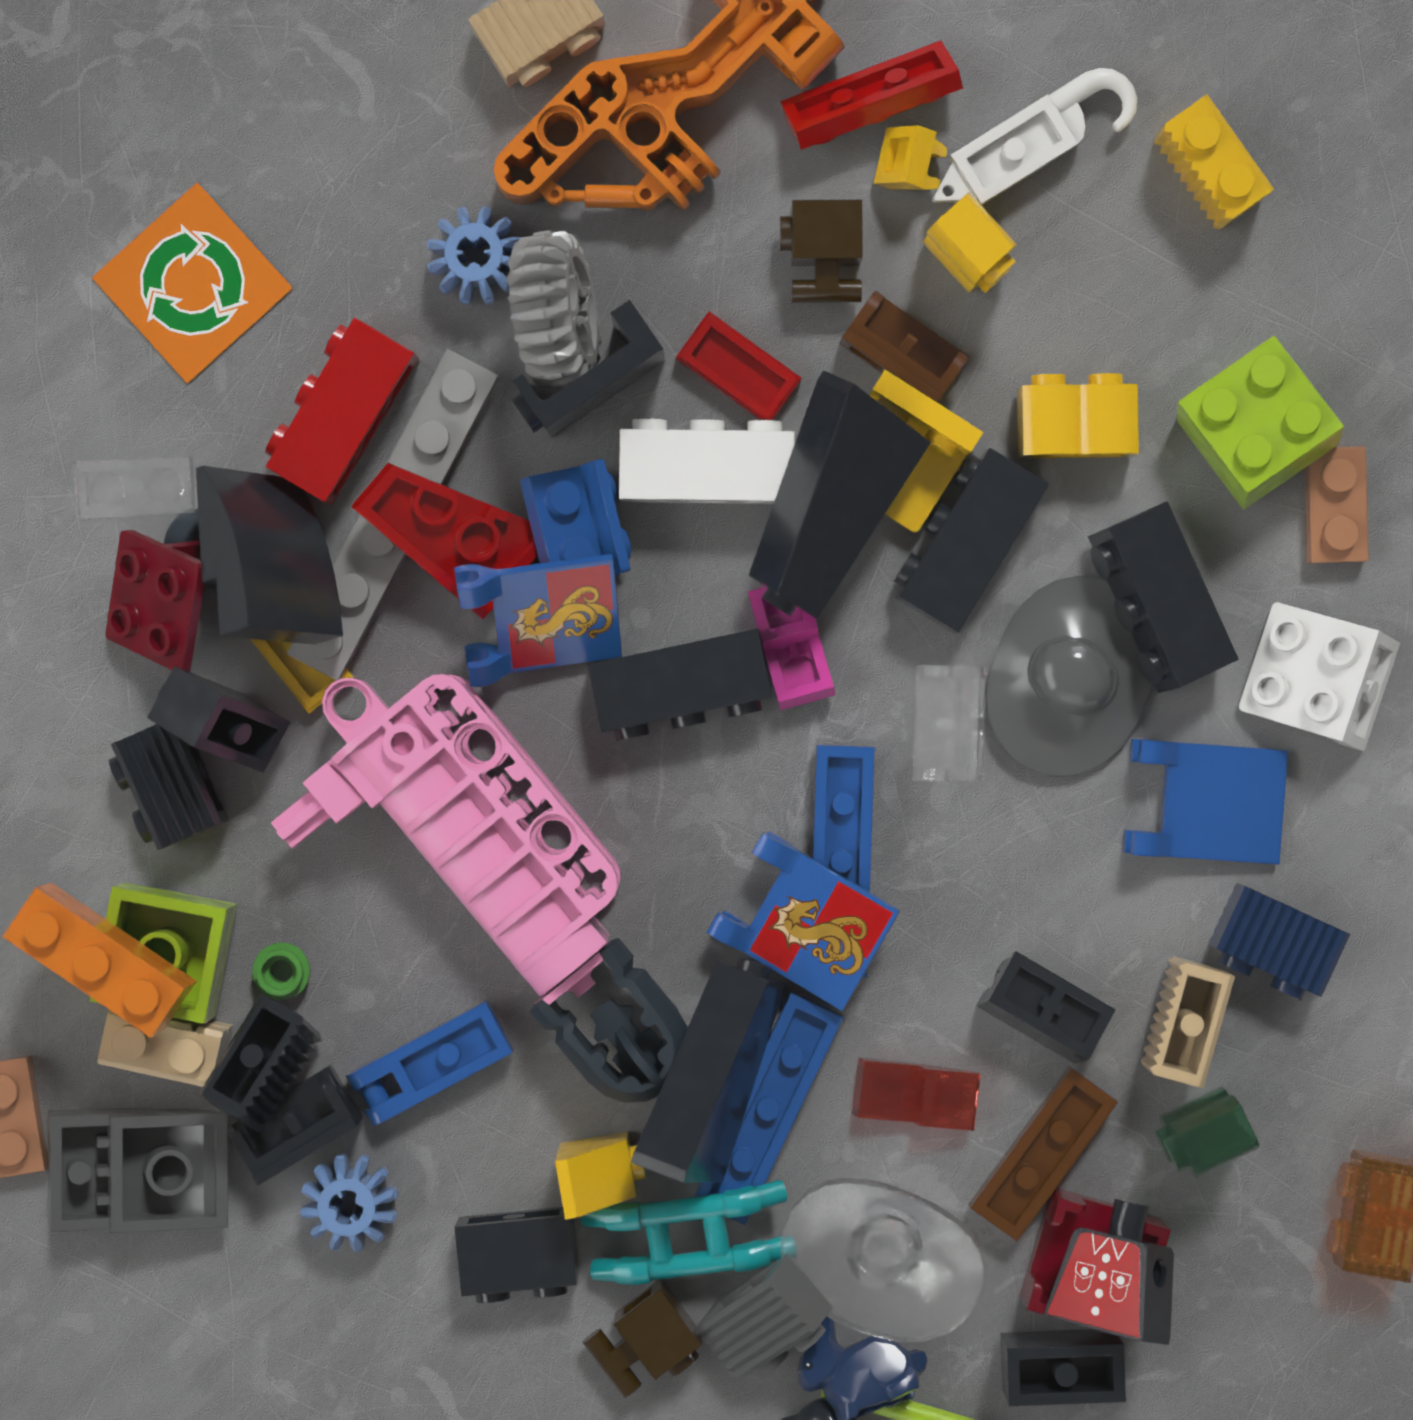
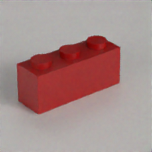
(340, 410)

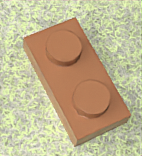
(1337, 507)
(21, 1124)

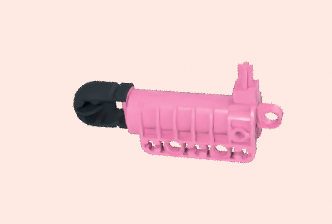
(498, 865)

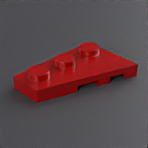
(444, 527)

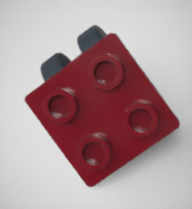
(158, 594)

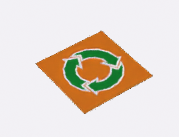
(192, 282)

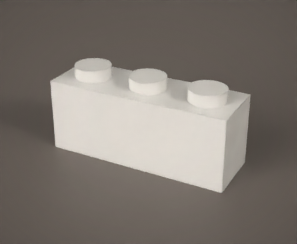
(703, 462)

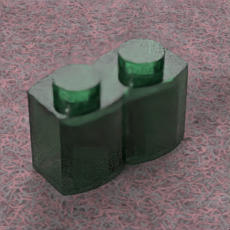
(1206, 1133)

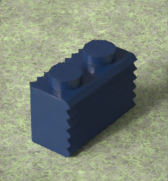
(1278, 941)

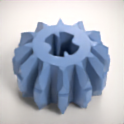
(477, 236)
(368, 1196)

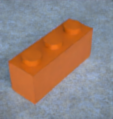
(99, 959)

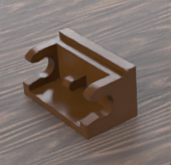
(903, 346)

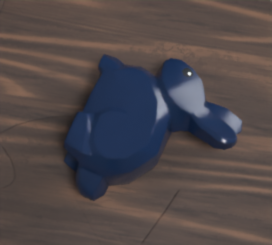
(862, 1375)

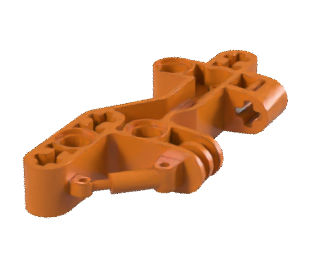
(658, 90)

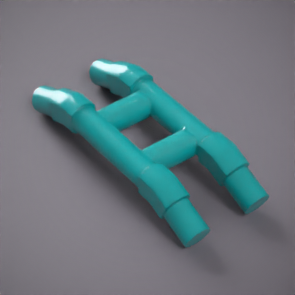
(712, 1211)

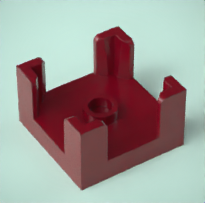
(1061, 1217)

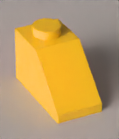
(596, 1173)

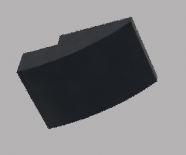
(266, 558)

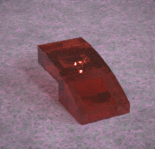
(916, 1094)

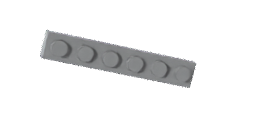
(427, 449)

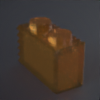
(1375, 1217)

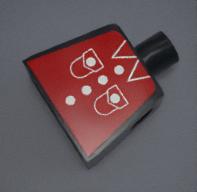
(1116, 1279)

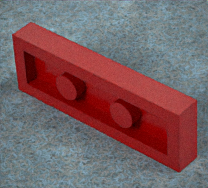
(871, 95)

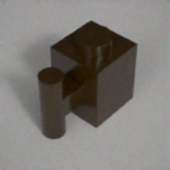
(824, 237)
(652, 1330)

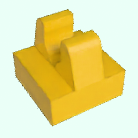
(907, 157)

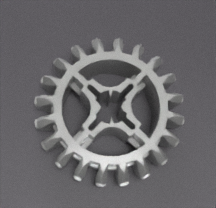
(553, 308)

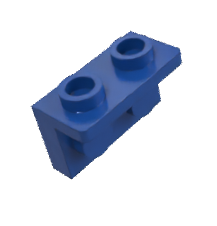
(576, 515)

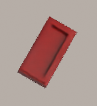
(738, 368)

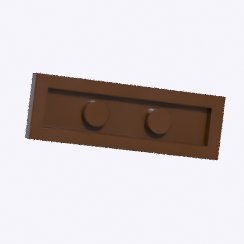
(1043, 1153)

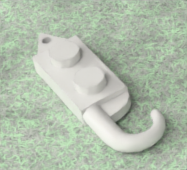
(1031, 138)

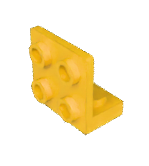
(950, 444)

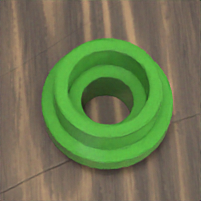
(264, 976)

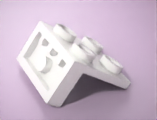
(1319, 675)

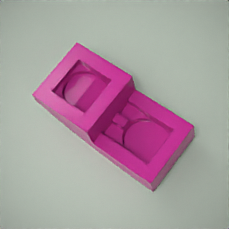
(792, 653)

